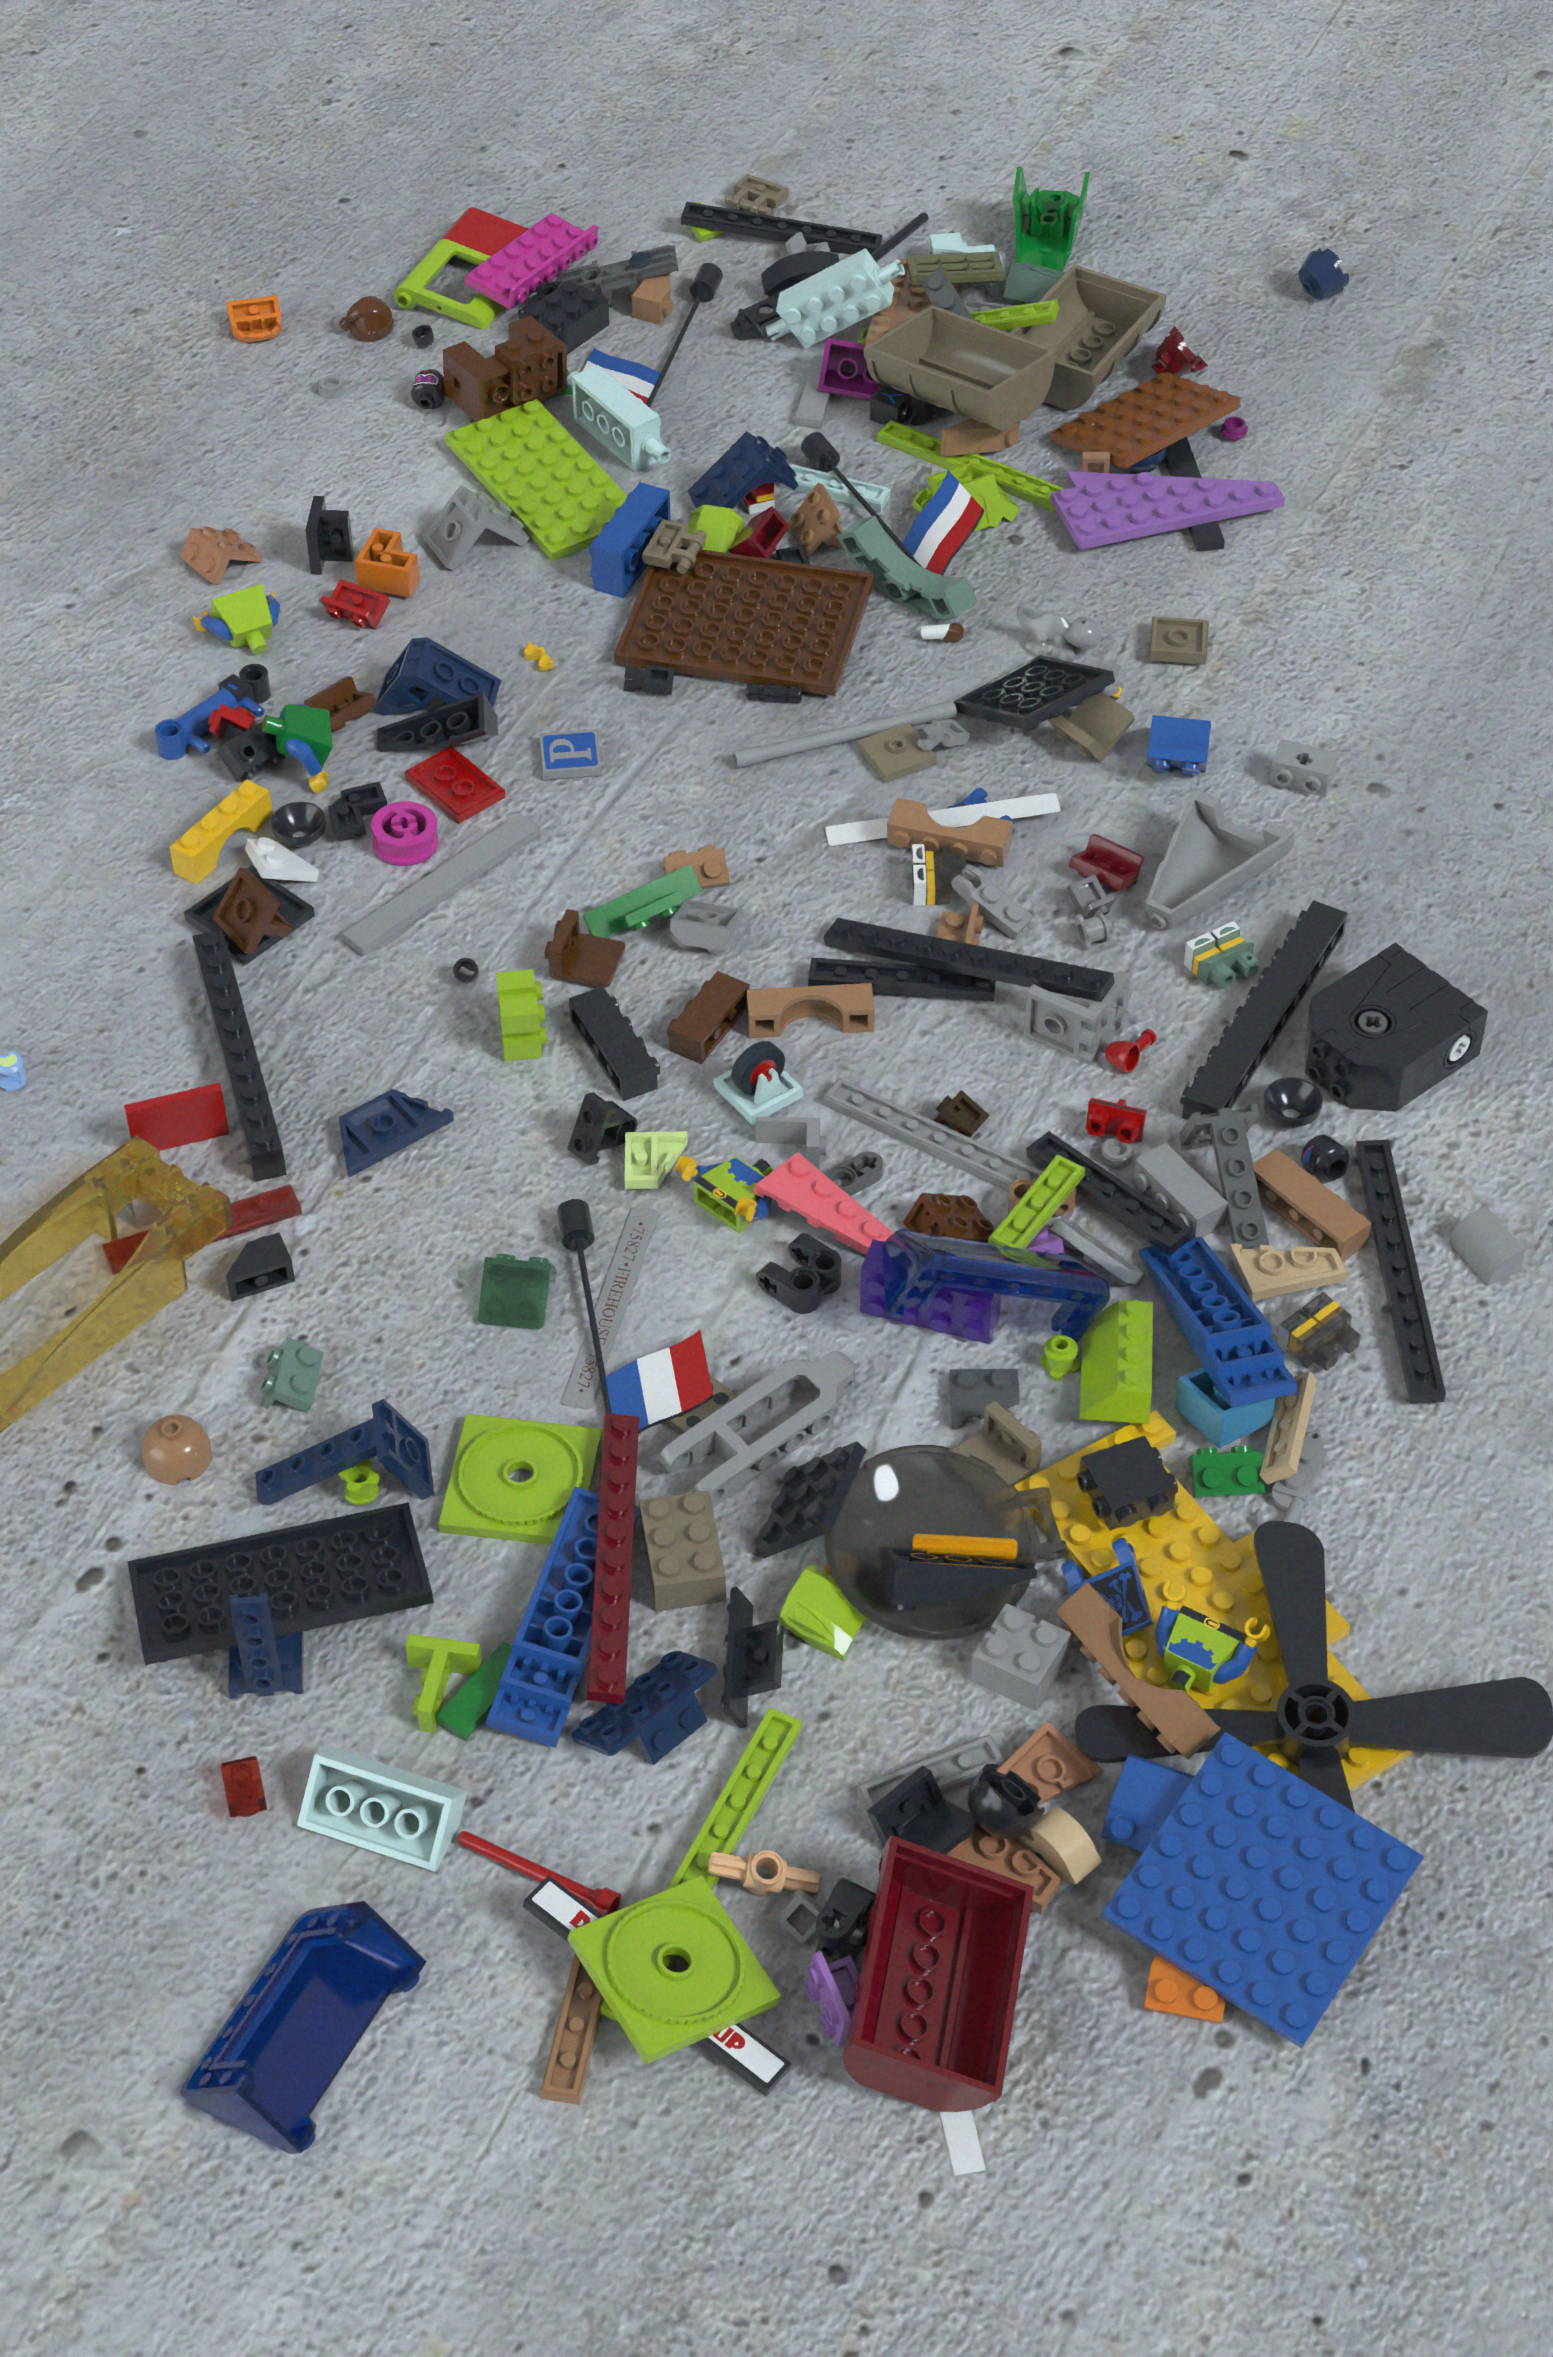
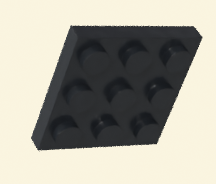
(291, 908)
(810, 1500)

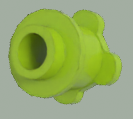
(1060, 1356)
(361, 1483)

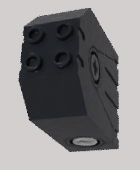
(1390, 1032)

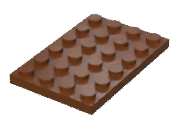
(1146, 419)

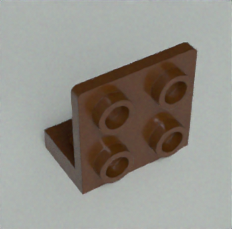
(949, 1217)

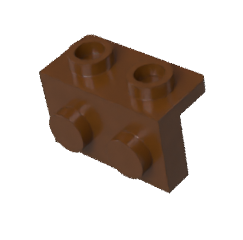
(342, 702)

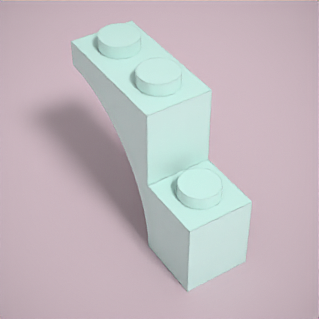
(952, 243)

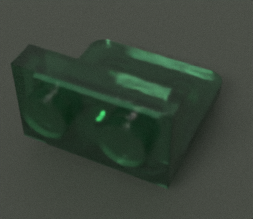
(515, 1291)

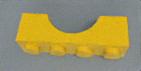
(198, 849)

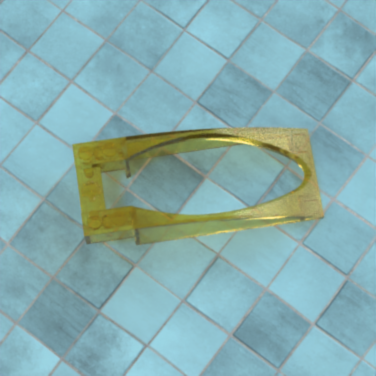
(144, 1286)

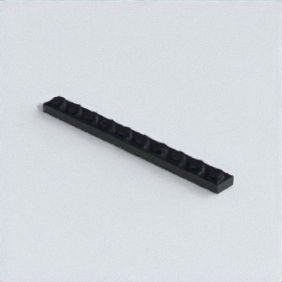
(969, 959)
(1400, 1272)

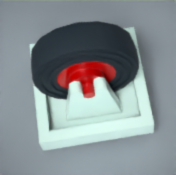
(758, 1082)

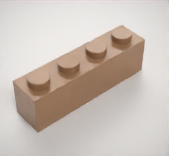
(1310, 1205)

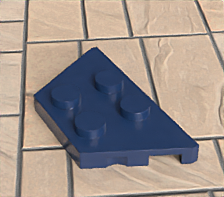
(386, 1127)

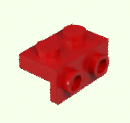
(356, 604)
(238, 718)

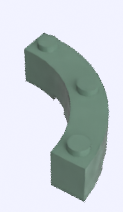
(903, 578)

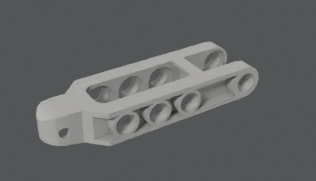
(746, 1462)

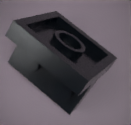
(327, 535)

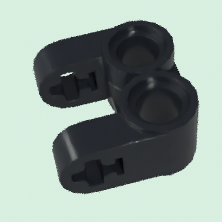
(803, 1285)
(844, 1920)

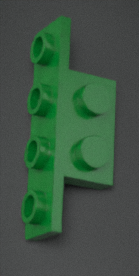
(642, 903)

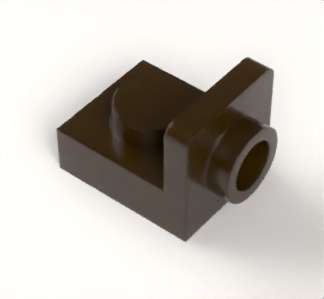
(961, 1113)

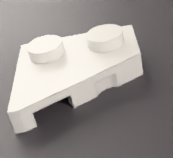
(278, 862)

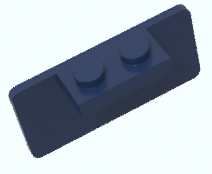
(656, 1710)

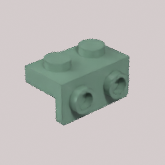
(292, 1375)

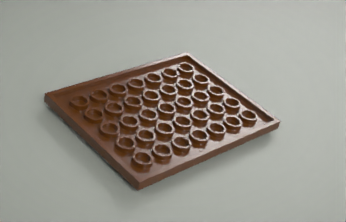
(748, 621)

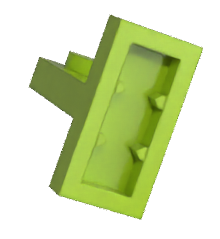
(438, 1660)

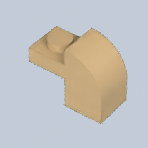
(1062, 1845)

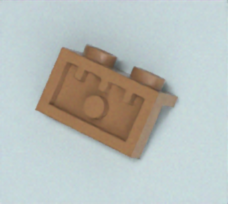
(961, 926)

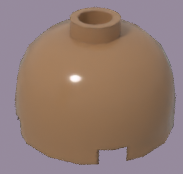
(176, 1449)

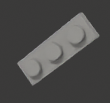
(1098, 1253)

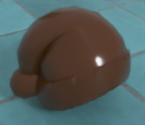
(368, 319)

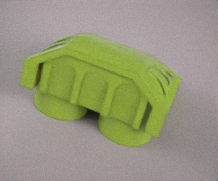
(720, 525)
(821, 1613)

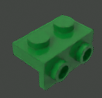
(1226, 1473)

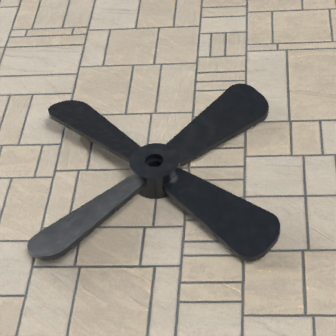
(1473, 1719)

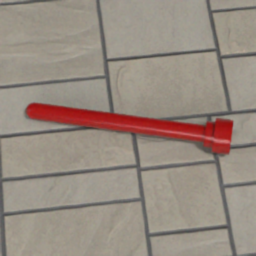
(602, 1901)

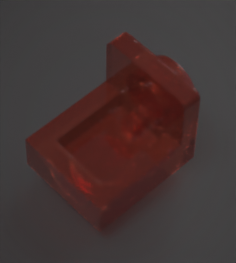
(243, 1787)

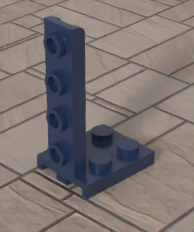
(386, 1435)
(261, 1659)

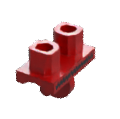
(1115, 1120)

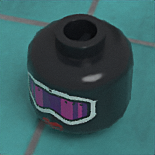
(428, 389)

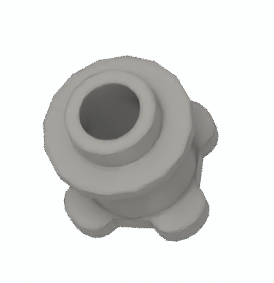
(1093, 929)

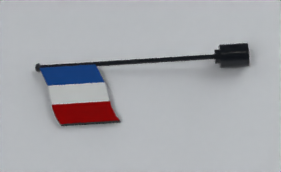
(653, 1385)

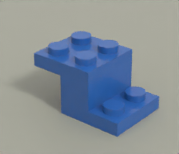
(1178, 745)

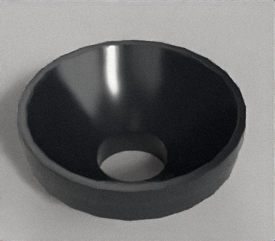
(298, 818)
(1295, 1095)

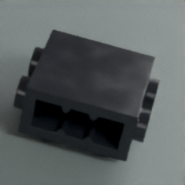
(1127, 1483)

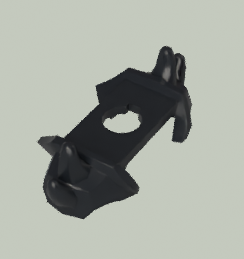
(749, 320)

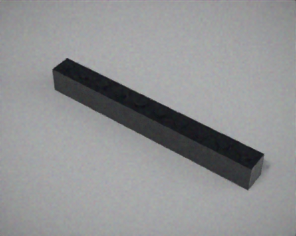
(1266, 1011)
(239, 1056)

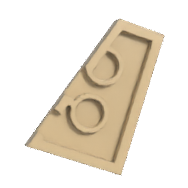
(1282, 1272)

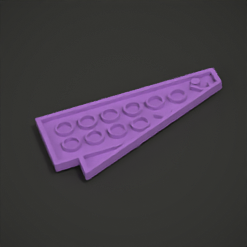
(1130, 506)

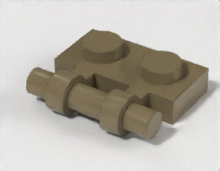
(762, 192)
(666, 546)

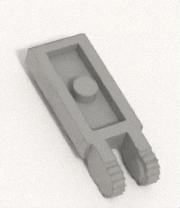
(992, 901)

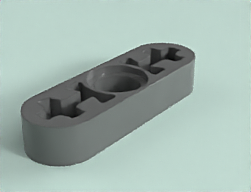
(853, 1167)

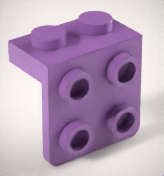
(834, 1991)

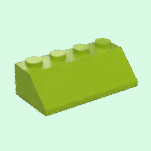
(1118, 1364)

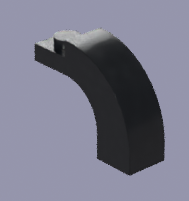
(795, 269)

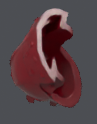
(1176, 357)

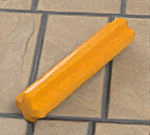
(966, 1546)

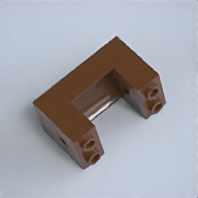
(483, 384)

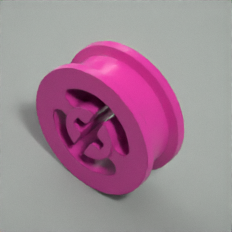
(404, 822)

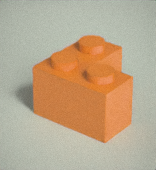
(385, 566)

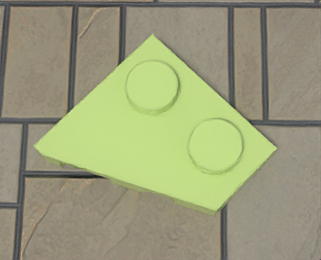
(651, 1157)

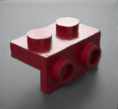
(1110, 863)

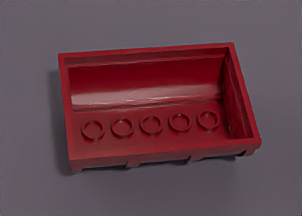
(938, 1980)

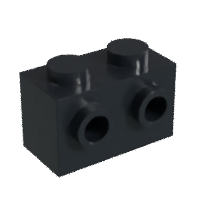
(250, 752)

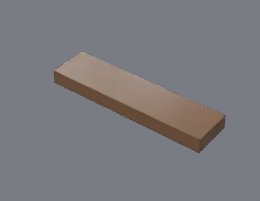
(573, 2038)

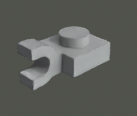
(944, 732)

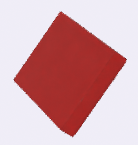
(455, 784)
(179, 1117)

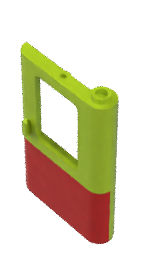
(472, 239)

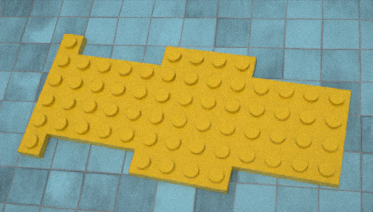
(1219, 1582)

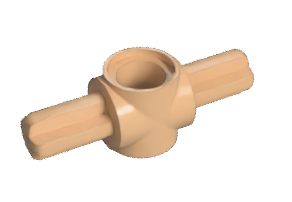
(745, 1870)

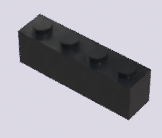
(614, 1043)

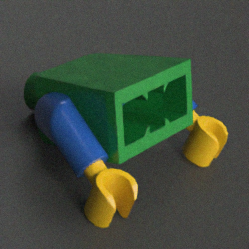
(306, 736)

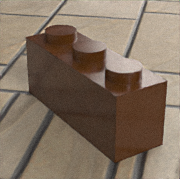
(708, 1017)

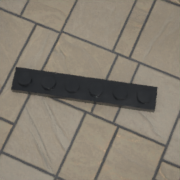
(901, 979)
(1115, 1196)

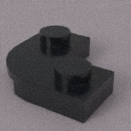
(354, 802)

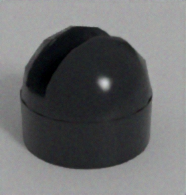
(426, 332)
(470, 965)

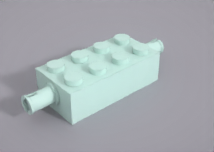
(835, 298)
(617, 418)

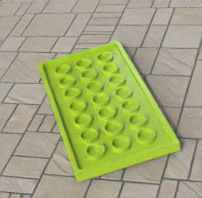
(540, 476)

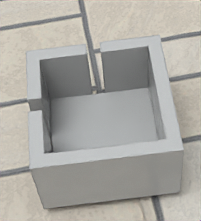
(1020, 1656)

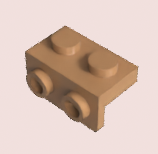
(708, 865)

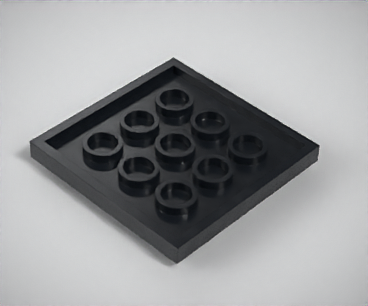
(1034, 692)

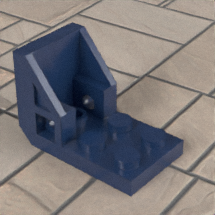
(437, 673)

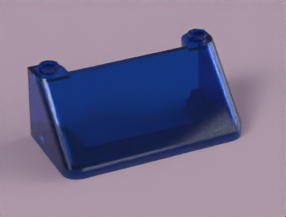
(923, 1263)
(301, 2023)

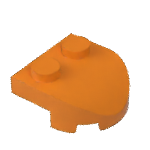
(255, 318)
(1180, 1995)

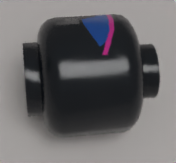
(1325, 1158)

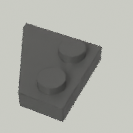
(976, 1388)

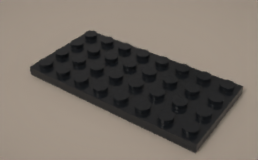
(311, 1571)

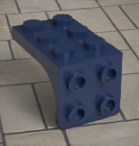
(740, 470)

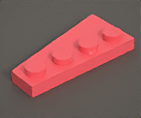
(815, 1196)

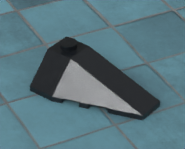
(449, 725)
(923, 1580)

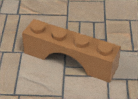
(981, 842)
(844, 1005)

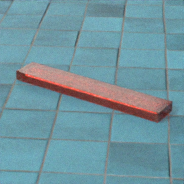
(246, 1216)

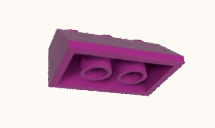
(846, 370)

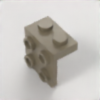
(1094, 726)
(1004, 1445)

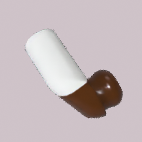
(946, 632)

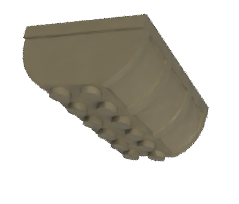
(1093, 331)
(963, 367)

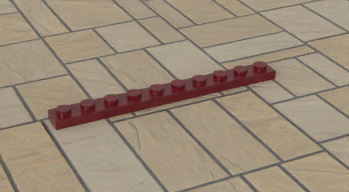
(613, 1560)

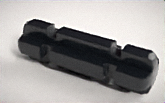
(774, 693)

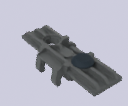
(623, 273)

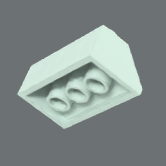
(381, 1807)

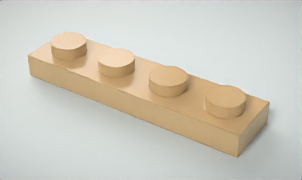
(1288, 1431)

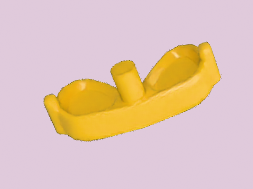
(533, 652)

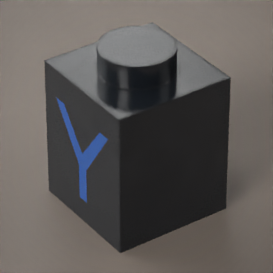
(890, 405)

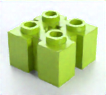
(521, 1014)

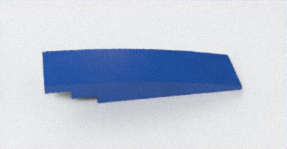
(1220, 1323)
(554, 1632)

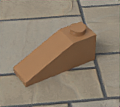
(652, 299)
(976, 437)

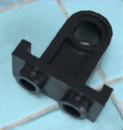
(599, 1127)

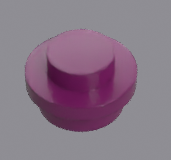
(1234, 428)

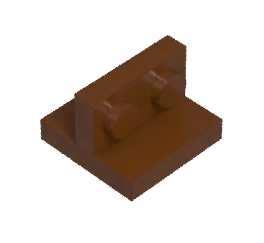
(250, 912)

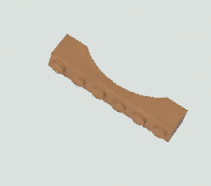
(1174, 1712)

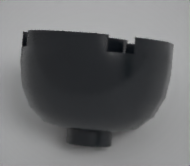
(1003, 1803)

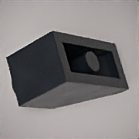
(260, 1267)

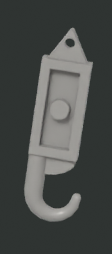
(1295, 1491)

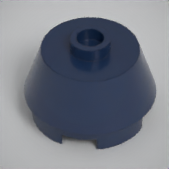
(1322, 275)

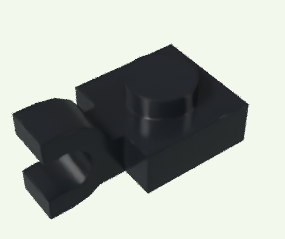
(653, 679)

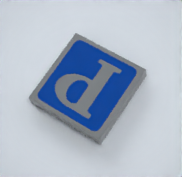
(570, 754)

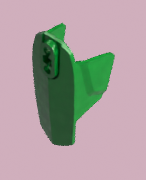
(1046, 223)

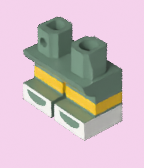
(1220, 955)

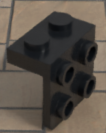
(921, 1815)

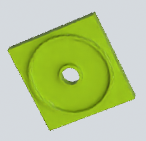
(490, 1504)
(665, 2007)

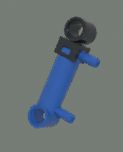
(186, 730)

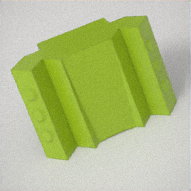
(981, 486)

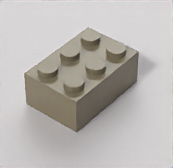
(682, 1551)

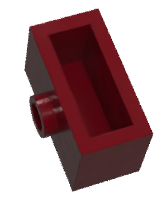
(760, 535)

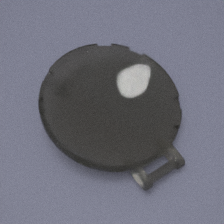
(938, 1494)

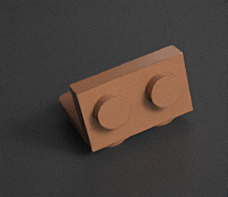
(211, 549)

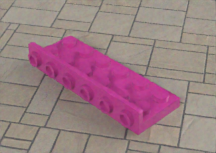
(531, 260)

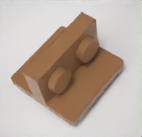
(816, 521)

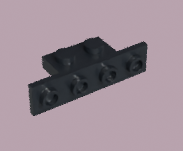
(751, 1658)

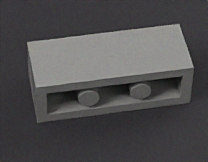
(1180, 1190)

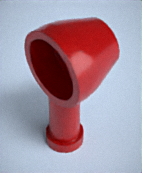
(1126, 1054)

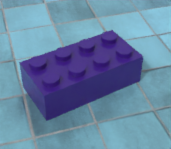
(951, 1311)

